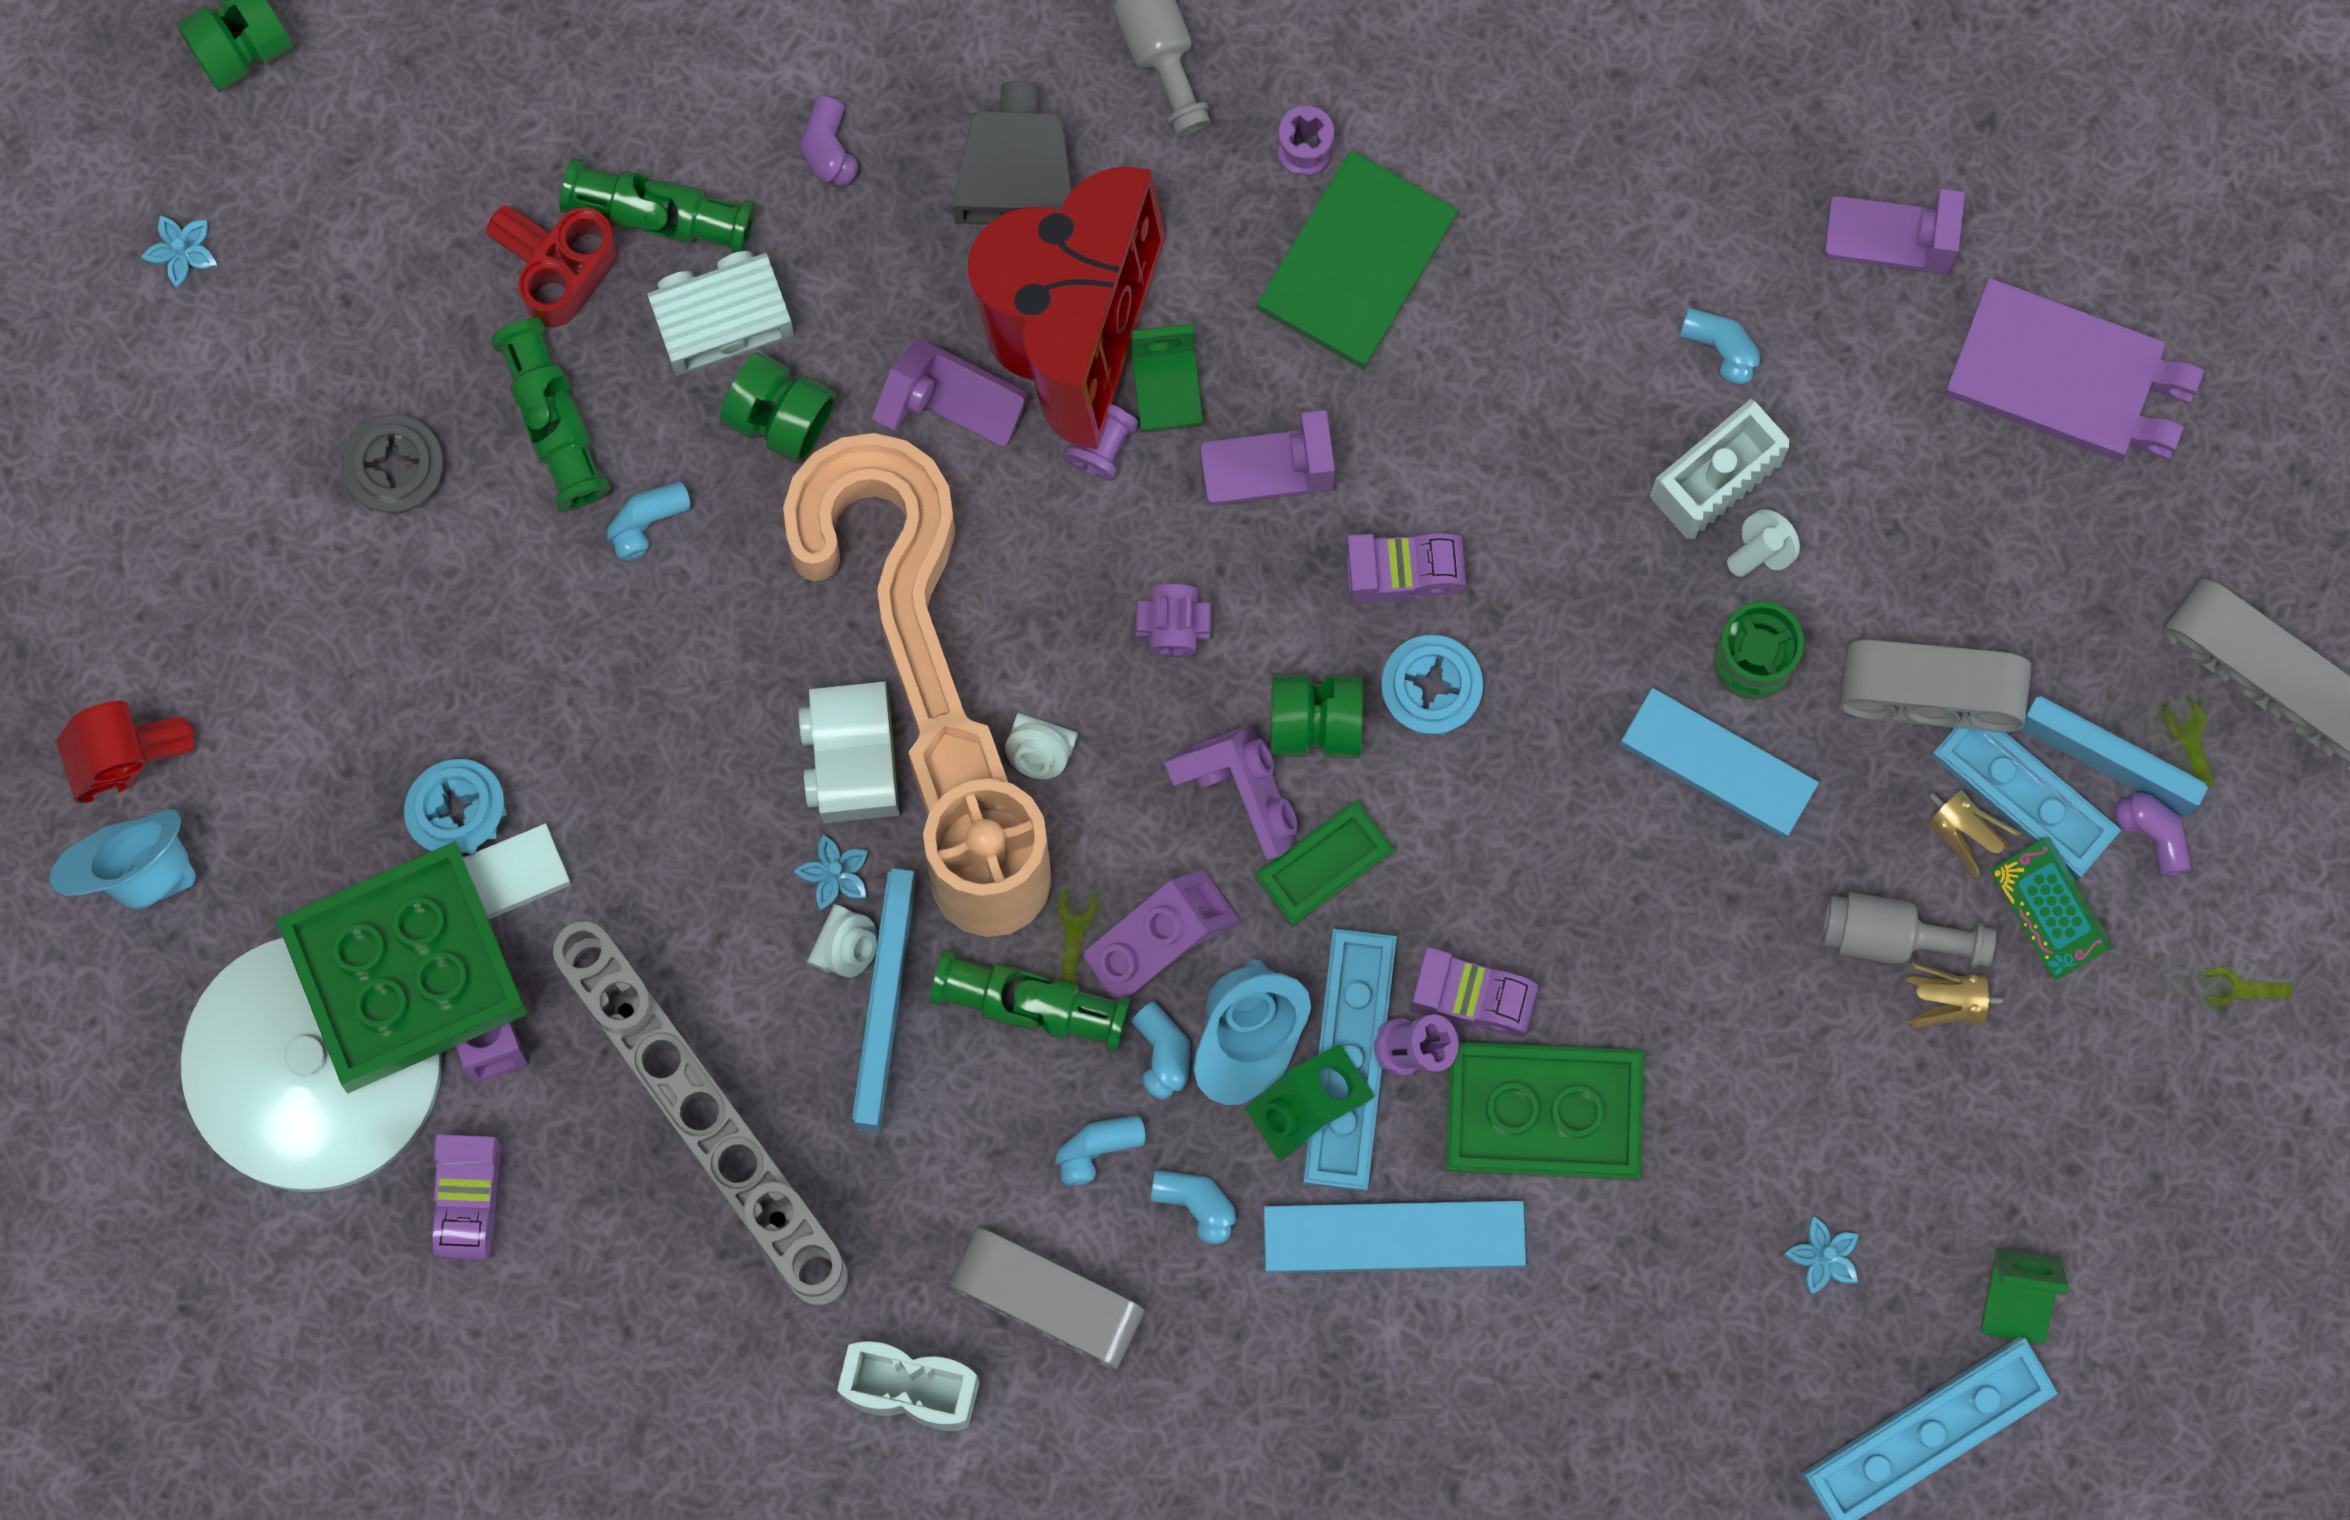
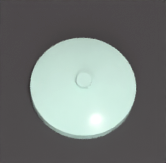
(271, 1093)

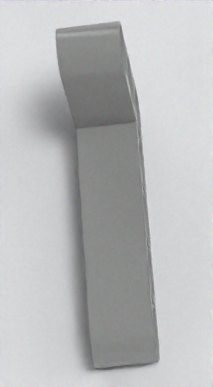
(2268, 662)

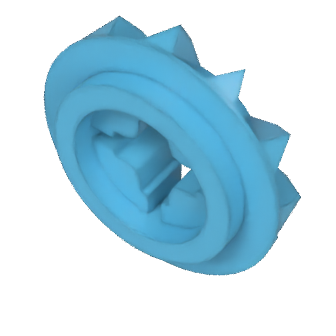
(1415, 660)
(429, 801)

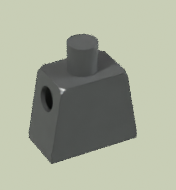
(1011, 159)

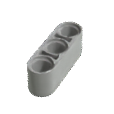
(1935, 686)
(1047, 1297)

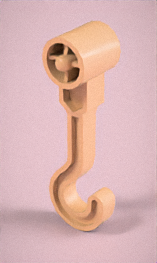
(980, 832)

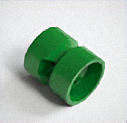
(216, 50)
(799, 412)
(1758, 650)
(1316, 715)

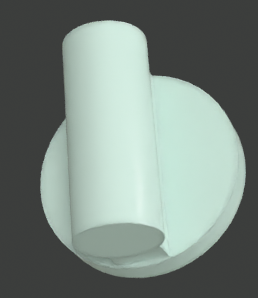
(1767, 540)
(1039, 747)
(845, 943)

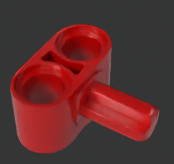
(553, 261)
(108, 751)

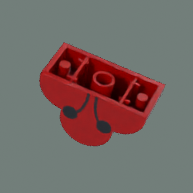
(1068, 291)

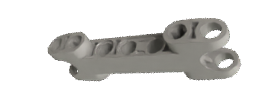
(614, 983)

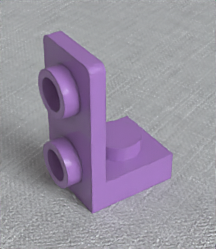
(1896, 232)
(952, 389)
(1270, 463)
(1252, 767)
(1159, 933)

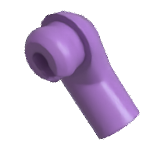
(822, 148)
(2161, 825)

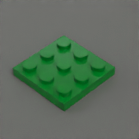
(401, 967)

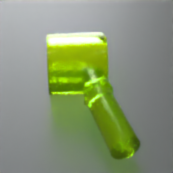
(2189, 733)
(1073, 935)
(2244, 989)

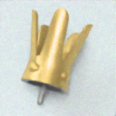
(1963, 815)
(1965, 994)

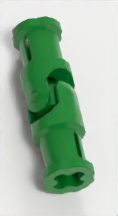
(648, 204)
(548, 408)
(1038, 1002)

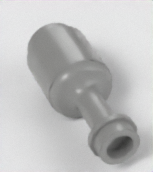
(1164, 35)
(1891, 931)

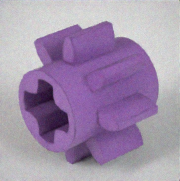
(1173, 620)

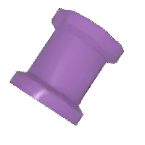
(1308, 123)
(1101, 461)
(1422, 1055)

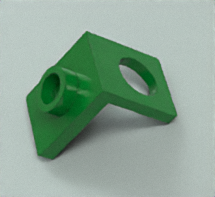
(1166, 378)
(1298, 1105)
(2022, 1295)

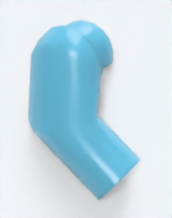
(1728, 338)
(639, 512)
(1170, 1051)
(1093, 1140)
(1203, 1200)

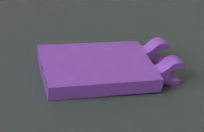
(2068, 373)

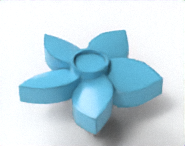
(180, 249)
(834, 873)
(1824, 1256)

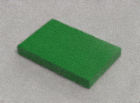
(1357, 259)
(1545, 1111)

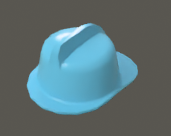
(128, 861)
(1249, 1032)

